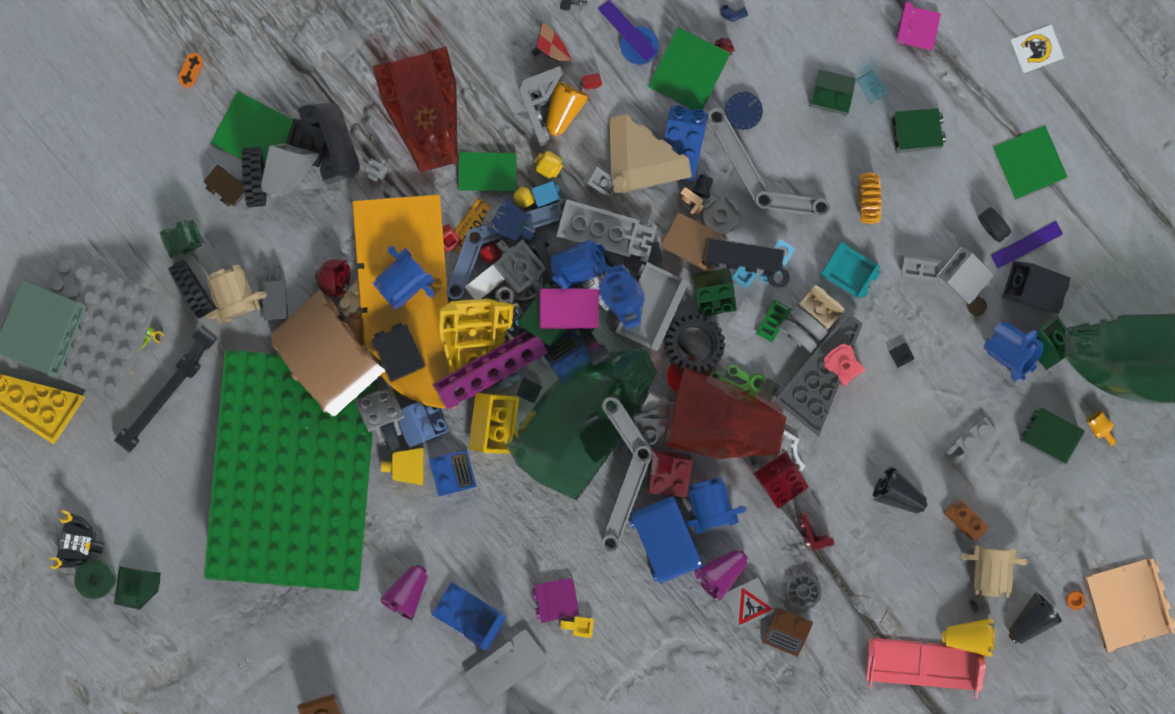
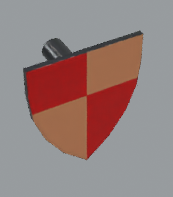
(551, 45)

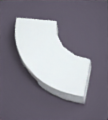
(789, 445)

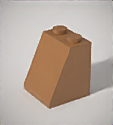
(687, 241)

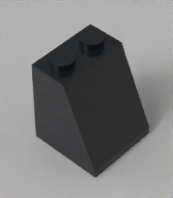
(1036, 287)
(398, 352)

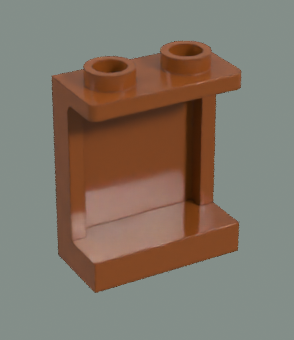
(966, 519)

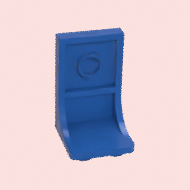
(686, 134)

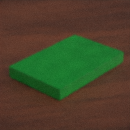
(487, 172)

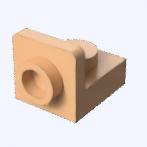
(689, 198)

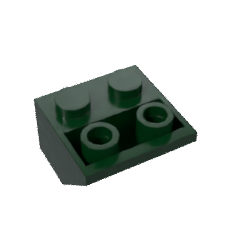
(714, 292)

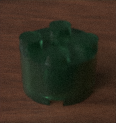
(182, 239)
(84, 577)

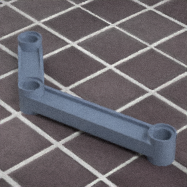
(470, 250)

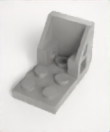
(542, 85)

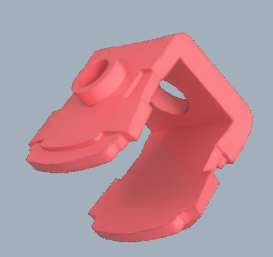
(843, 364)

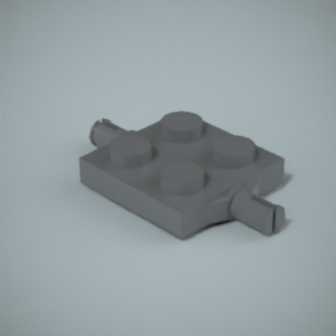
(519, 266)

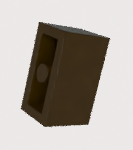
(225, 185)

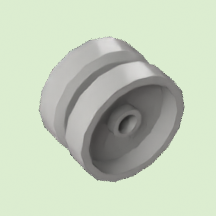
(801, 331)

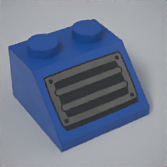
(566, 354)
(452, 473)

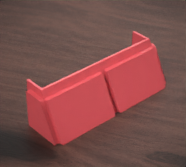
(923, 665)

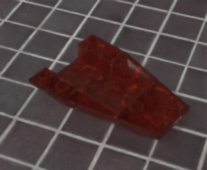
(419, 83)

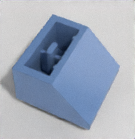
(421, 423)

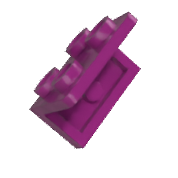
(555, 600)

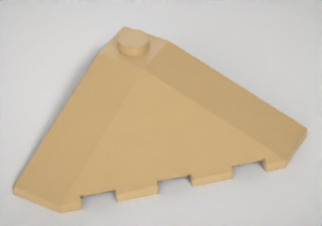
(641, 159)

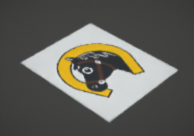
(1037, 48)

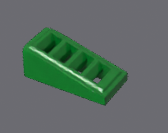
(786, 309)

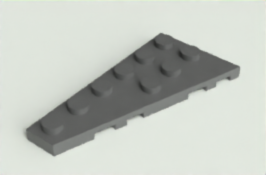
(814, 386)

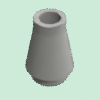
(505, 290)

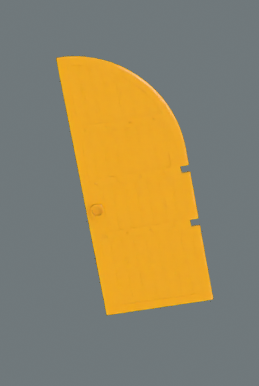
(418, 227)

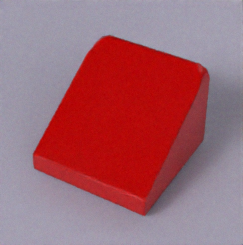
(592, 81)
(450, 238)

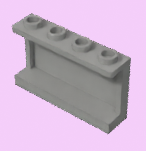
(662, 297)

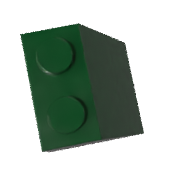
(918, 130)
(531, 321)
(1052, 435)

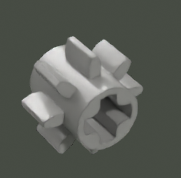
(377, 169)

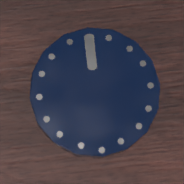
(743, 110)

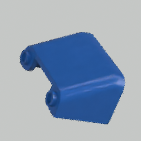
(665, 539)

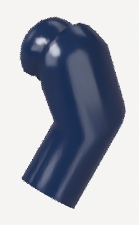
(732, 15)

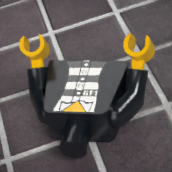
(76, 542)

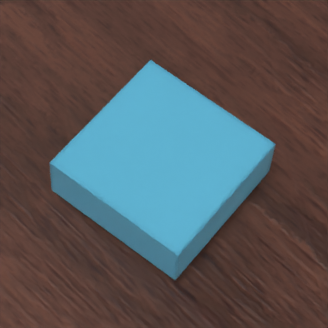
(743, 277)

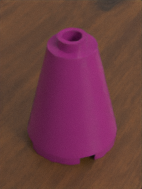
(722, 573)
(406, 592)

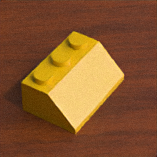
(493, 422)

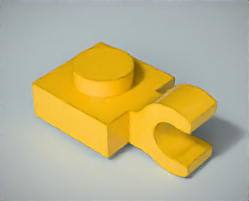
(581, 626)

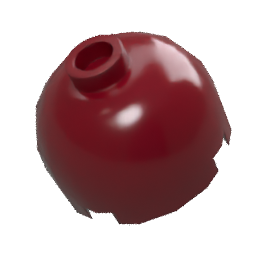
(333, 276)

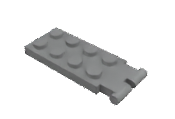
(614, 231)

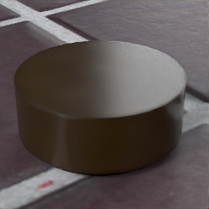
(977, 306)

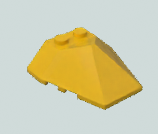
(473, 329)

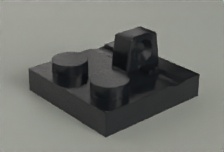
(307, 137)

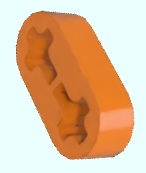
(187, 67)

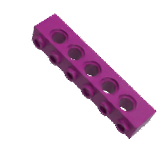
(480, 369)

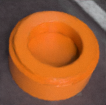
(1075, 600)

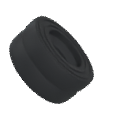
(994, 224)

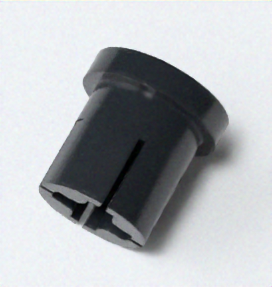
(703, 186)

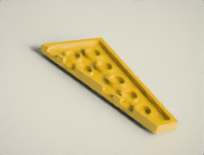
(38, 406)

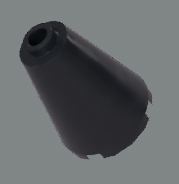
(899, 492)
(1033, 620)

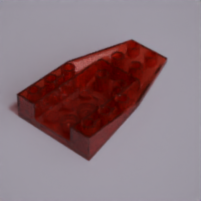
(722, 420)

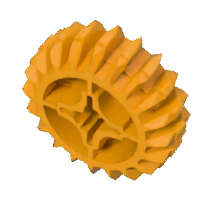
(869, 198)

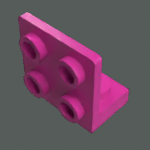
(918, 27)

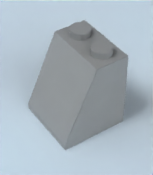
(285, 168)

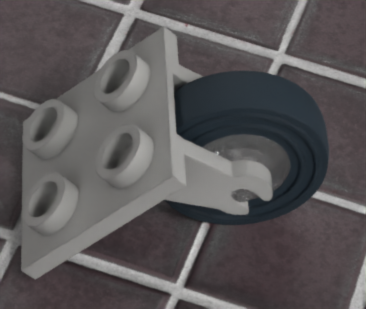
(378, 412)

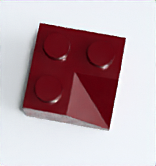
(669, 473)

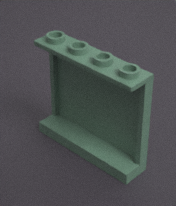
(40, 328)

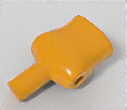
(1101, 426)

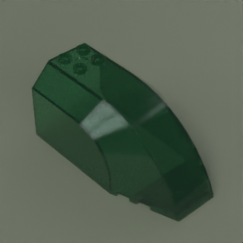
(1127, 356)
(551, 440)

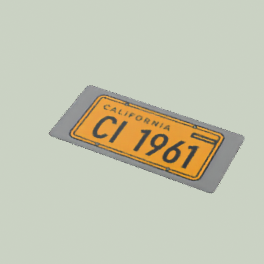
(470, 219)

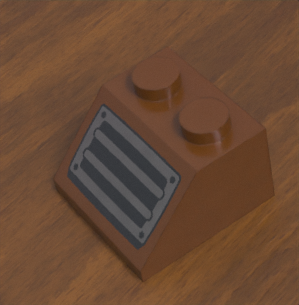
(787, 631)

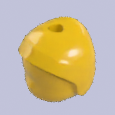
(523, 197)

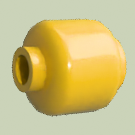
(548, 164)

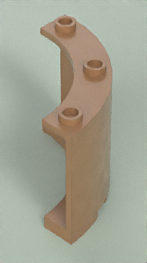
(325, 354)

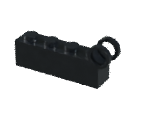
(747, 256)

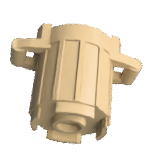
(232, 294)
(994, 570)

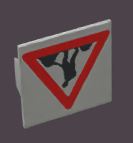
(749, 602)

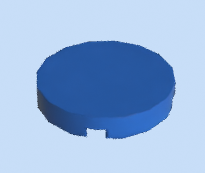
(631, 54)

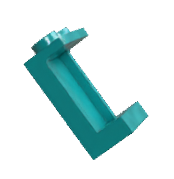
(851, 271)

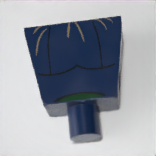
(510, 222)

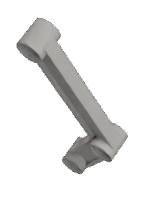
(752, 179)
(634, 475)

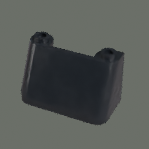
(343, 158)

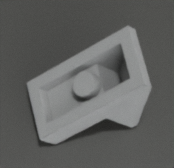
(599, 181)

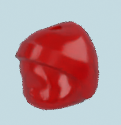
(490, 253)

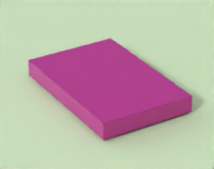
(569, 308)

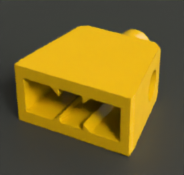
(406, 466)

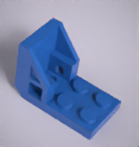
(469, 615)

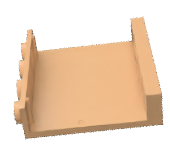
(1129, 604)

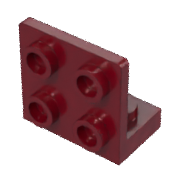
(781, 480)
(821, 541)

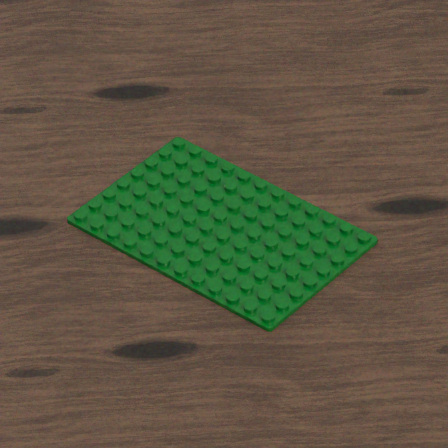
(286, 481)

